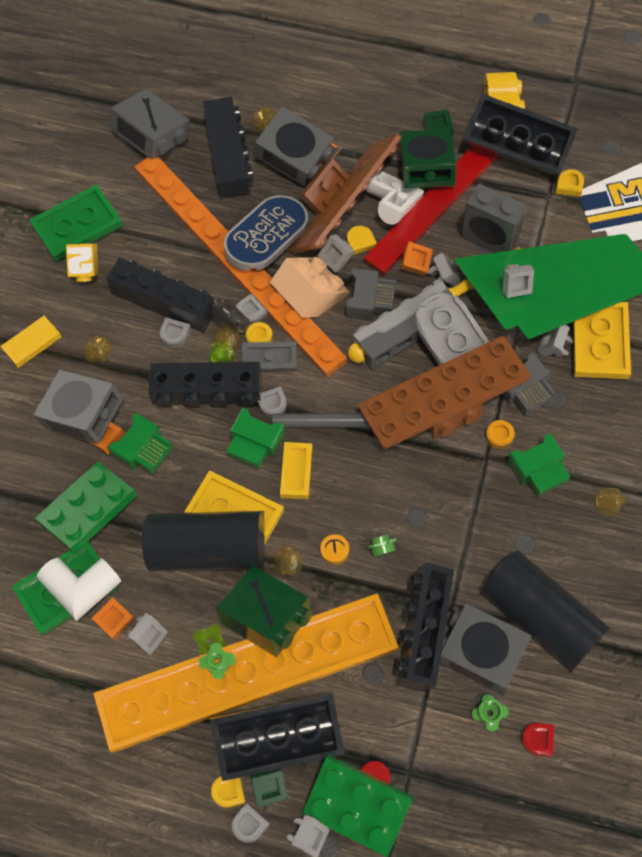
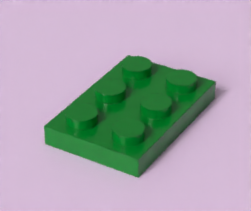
(76, 221)
(86, 507)
(40, 603)
(358, 805)

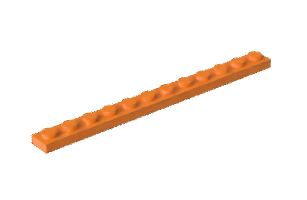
(211, 234)

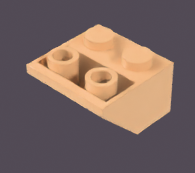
(308, 286)

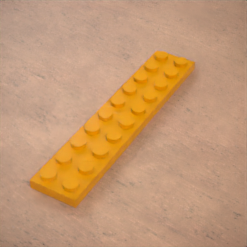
(190, 694)

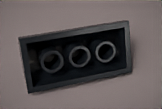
(520, 135)
(204, 541)
(544, 610)
(277, 736)

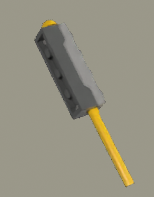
(396, 329)

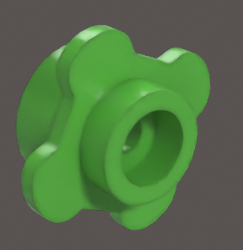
(382, 545)
(217, 670)
(499, 712)

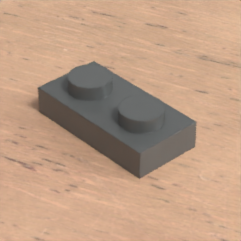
(271, 355)

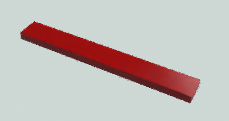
(427, 211)

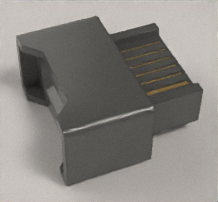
(370, 294)
(533, 392)

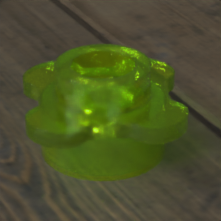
(221, 352)
(202, 636)

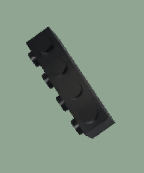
(226, 147)
(160, 294)
(205, 383)
(425, 627)

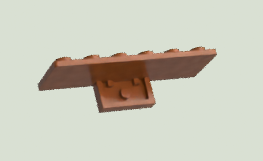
(335, 192)
(445, 395)

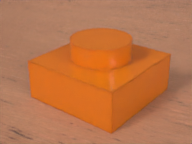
(416, 258)
(112, 434)
(113, 618)

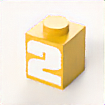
(82, 261)

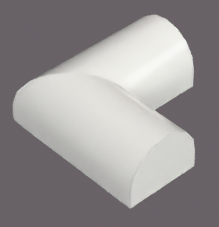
(395, 199)
(76, 593)

